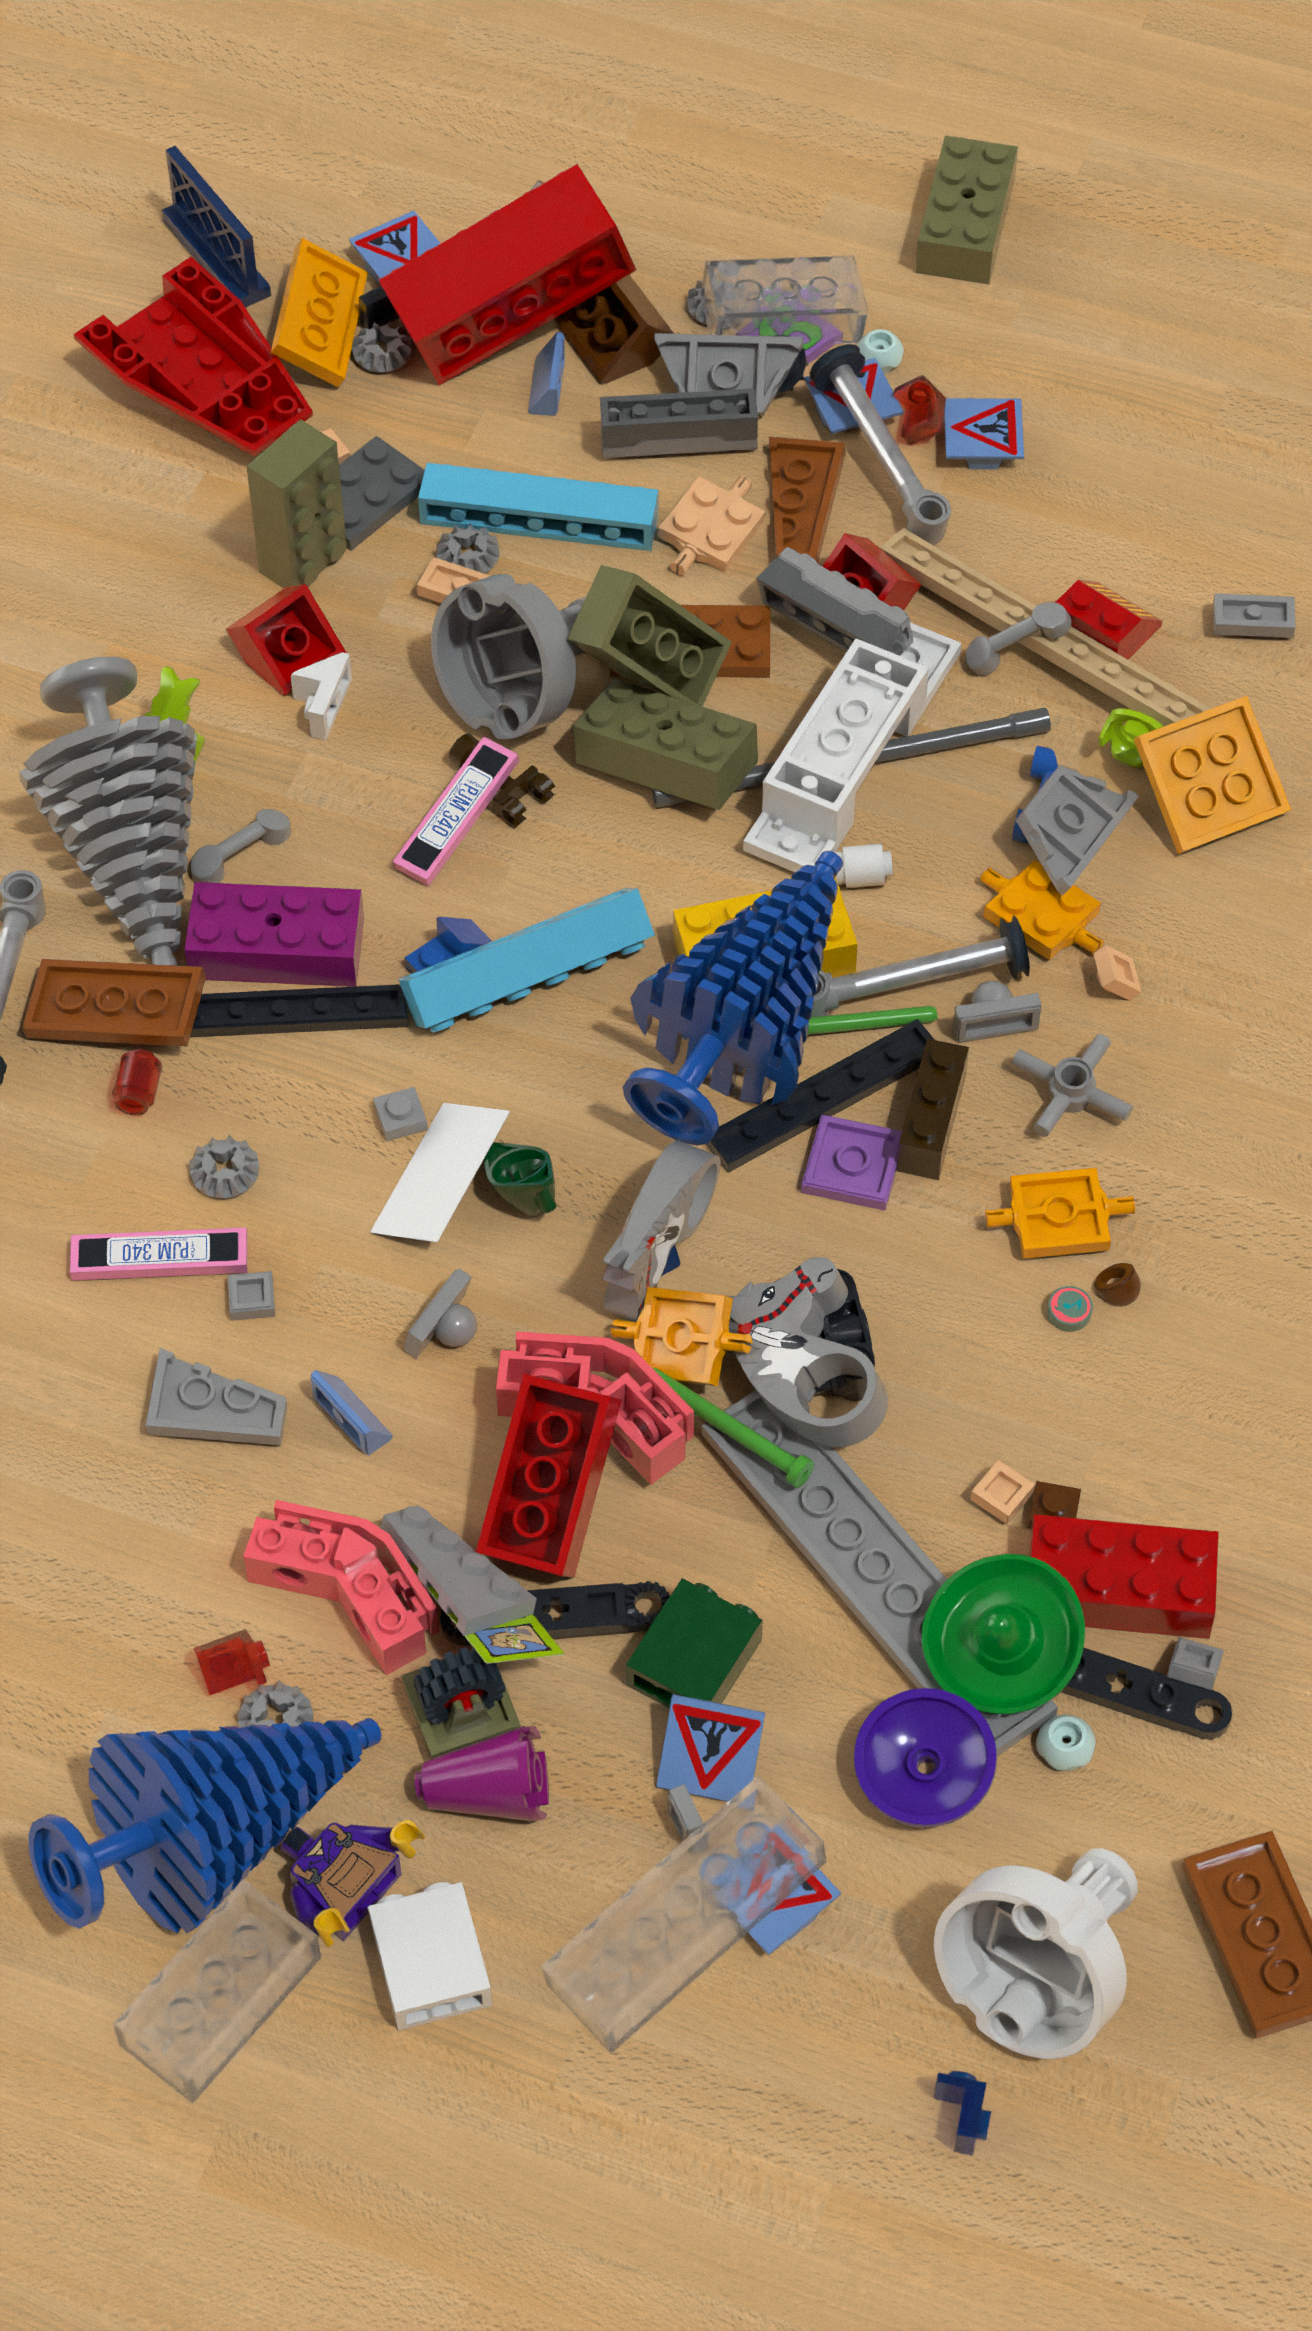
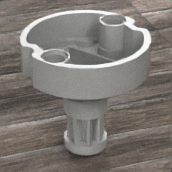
(505, 655)

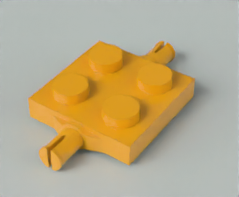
(1043, 913)
(1060, 1212)
(684, 1334)

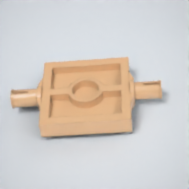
(711, 524)

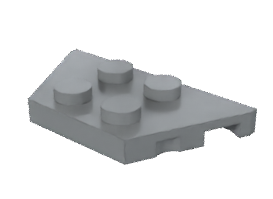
(729, 362)
(1071, 822)

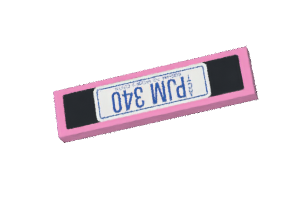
(455, 811)
(159, 1254)

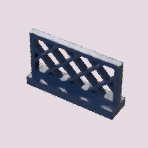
(212, 231)

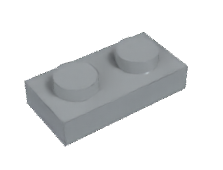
(1254, 615)

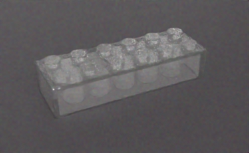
(684, 1914)

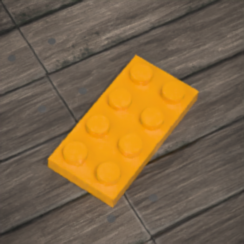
(319, 312)

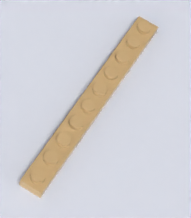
(1071, 652)

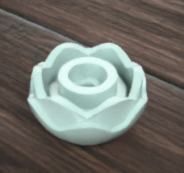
(882, 346)
(1063, 1755)

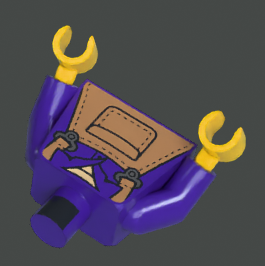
(344, 1873)

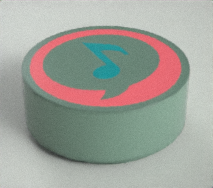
(1069, 1308)

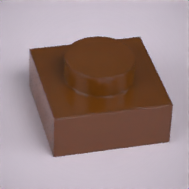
(1054, 1501)

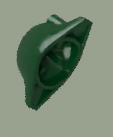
(522, 1176)

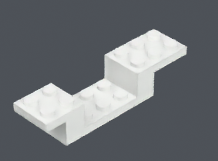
(815, 778)

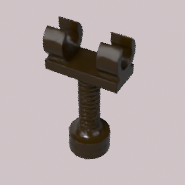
(507, 801)

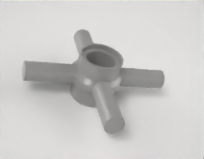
(1067, 1097)

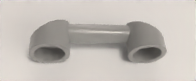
(983, 653)
(270, 826)

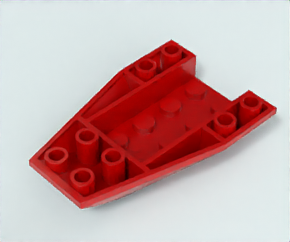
(202, 361)

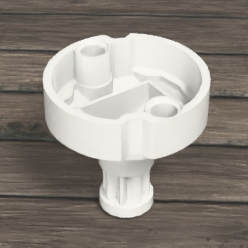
(1038, 1953)

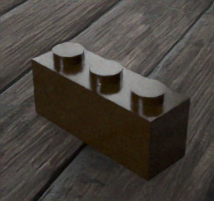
(932, 1109)

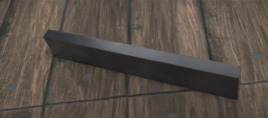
(300, 1010)
(822, 1093)

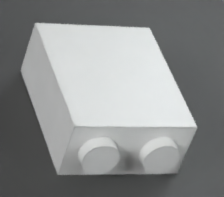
(429, 1955)

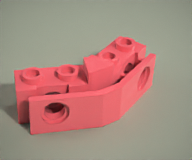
(651, 1416)
(344, 1562)

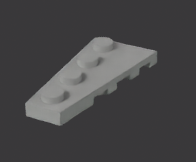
(462, 1577)

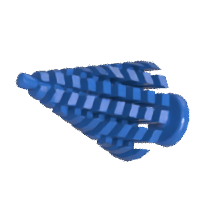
(739, 1002)
(190, 1814)

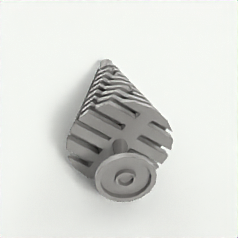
(119, 799)

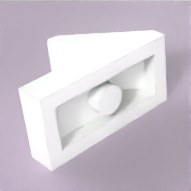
(323, 690)

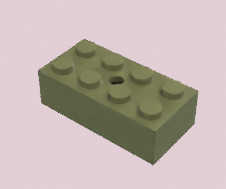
(966, 209)
(297, 506)
(648, 637)
(666, 743)

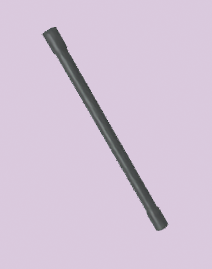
(1014, 725)

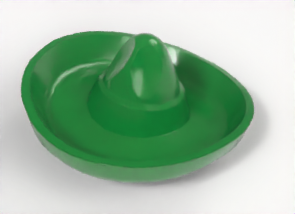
(1004, 1633)

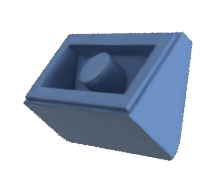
(548, 377)
(349, 1412)

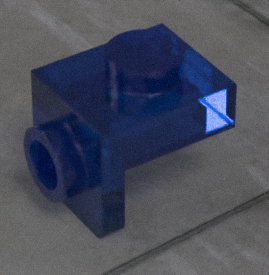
(965, 2090)

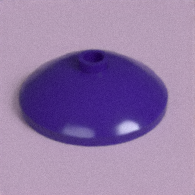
(920, 1729)

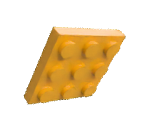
(1212, 774)

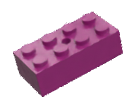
(275, 933)

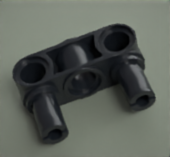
(849, 1328)

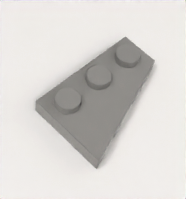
(204, 1405)

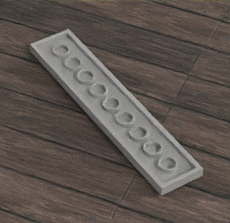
(853, 1548)

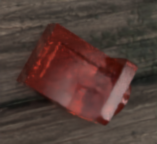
(923, 409)
(231, 1661)

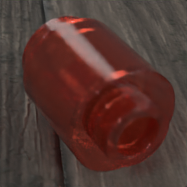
(136, 1082)

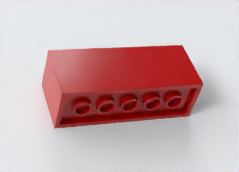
(508, 274)

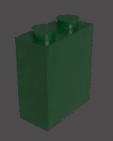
(694, 1647)

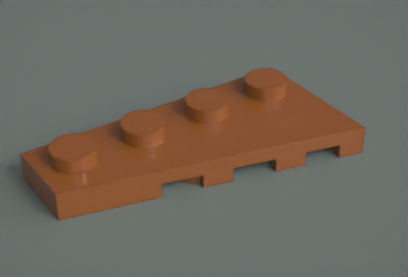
(803, 491)

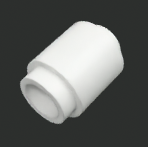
(864, 865)

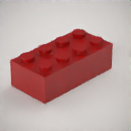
(548, 1476)
(1134, 1573)

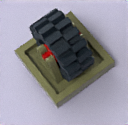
(459, 1701)

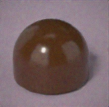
(1122, 1291)

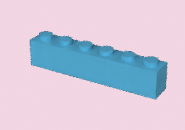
(539, 506)
(526, 958)

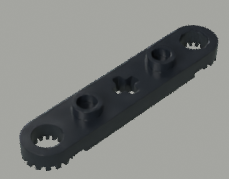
(586, 1609)
(1148, 1695)

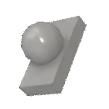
(995, 1013)
(444, 1317)

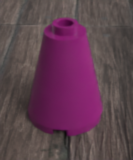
(489, 1778)

